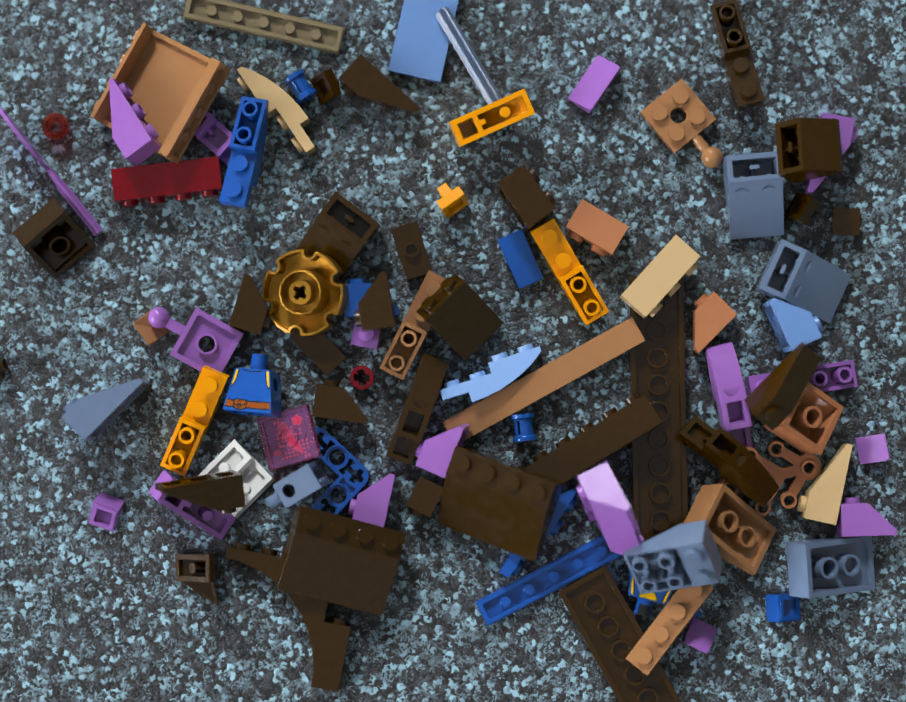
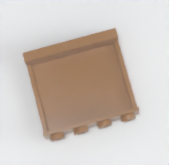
(169, 84)

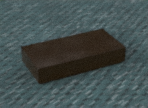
(320, 351)

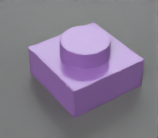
(365, 339)

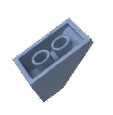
(96, 411)
(830, 566)

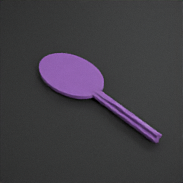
(64, 189)

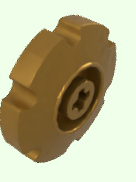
(286, 294)

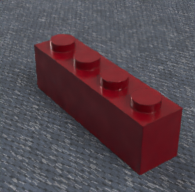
(167, 180)

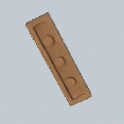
(667, 627)

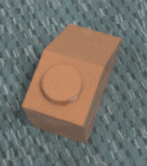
(709, 319)

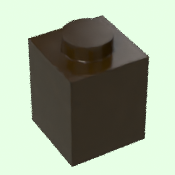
(424, 498)

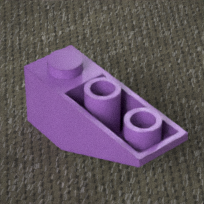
(129, 128)

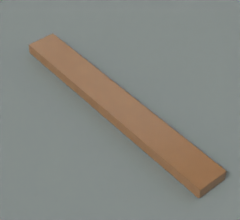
(548, 378)

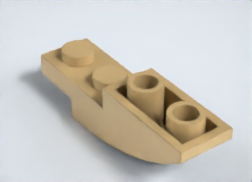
(280, 102)

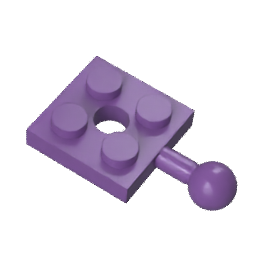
(198, 326)

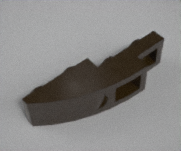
(736, 54)
(417, 408)
(734, 460)

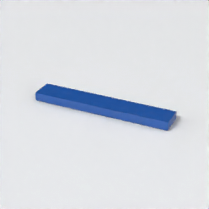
(545, 580)

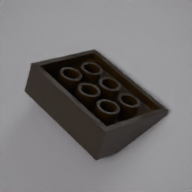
(498, 502)
(340, 560)

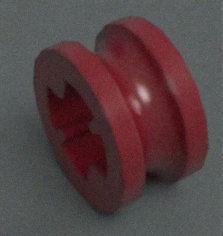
(367, 371)

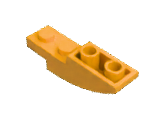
(569, 271)
(195, 420)

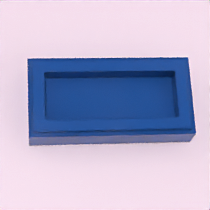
(520, 259)

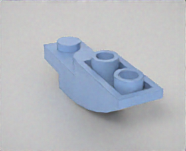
(503, 371)

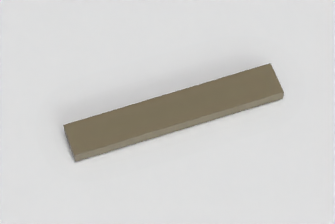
(266, 24)

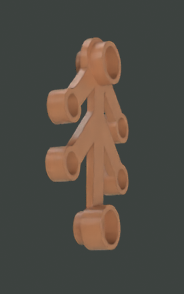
(781, 473)

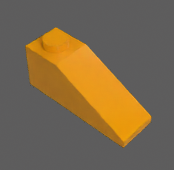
(491, 117)

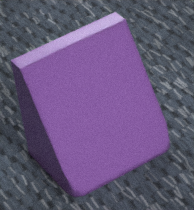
(872, 448)
(106, 511)
(700, 635)

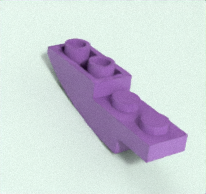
(825, 377)
(729, 392)

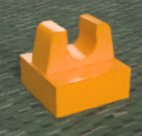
(451, 200)

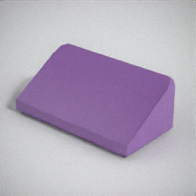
(594, 83)

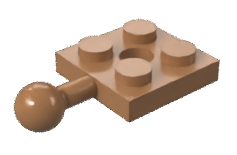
(680, 134)

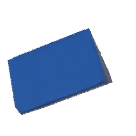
(782, 607)

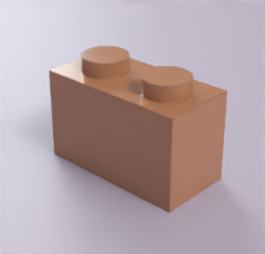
(596, 229)

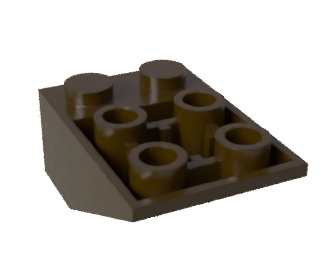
(340, 232)

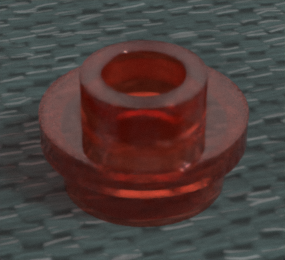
(47, 124)

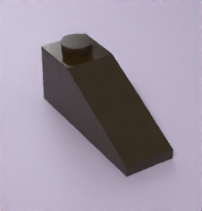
(372, 86)
(783, 386)
(216, 491)

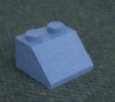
(791, 324)

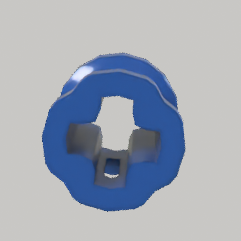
(300, 87)
(523, 427)

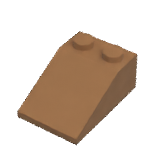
(736, 527)

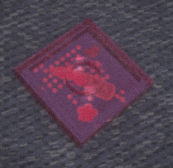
(289, 438)

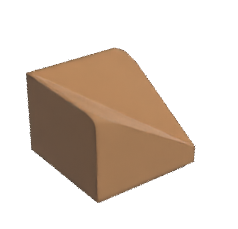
(148, 332)

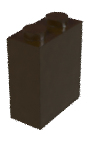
(460, 316)

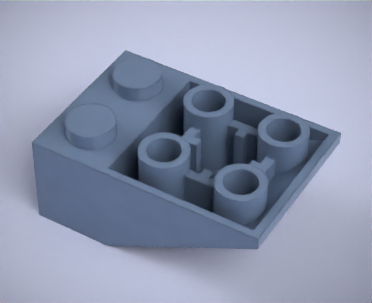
(753, 195)
(803, 280)
(676, 559)

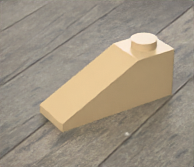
(825, 493)

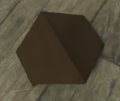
(199, 573)

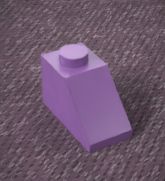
(437, 451)
(373, 502)
(861, 519)

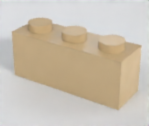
(661, 277)

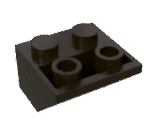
(808, 148)

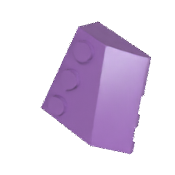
(609, 508)

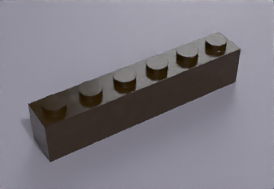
(597, 440)

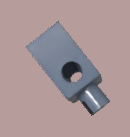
(304, 480)

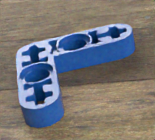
(343, 480)

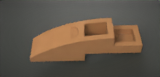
(411, 331)

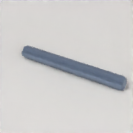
(467, 55)

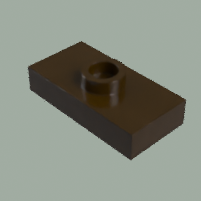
(411, 250)

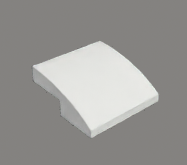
(254, 476)

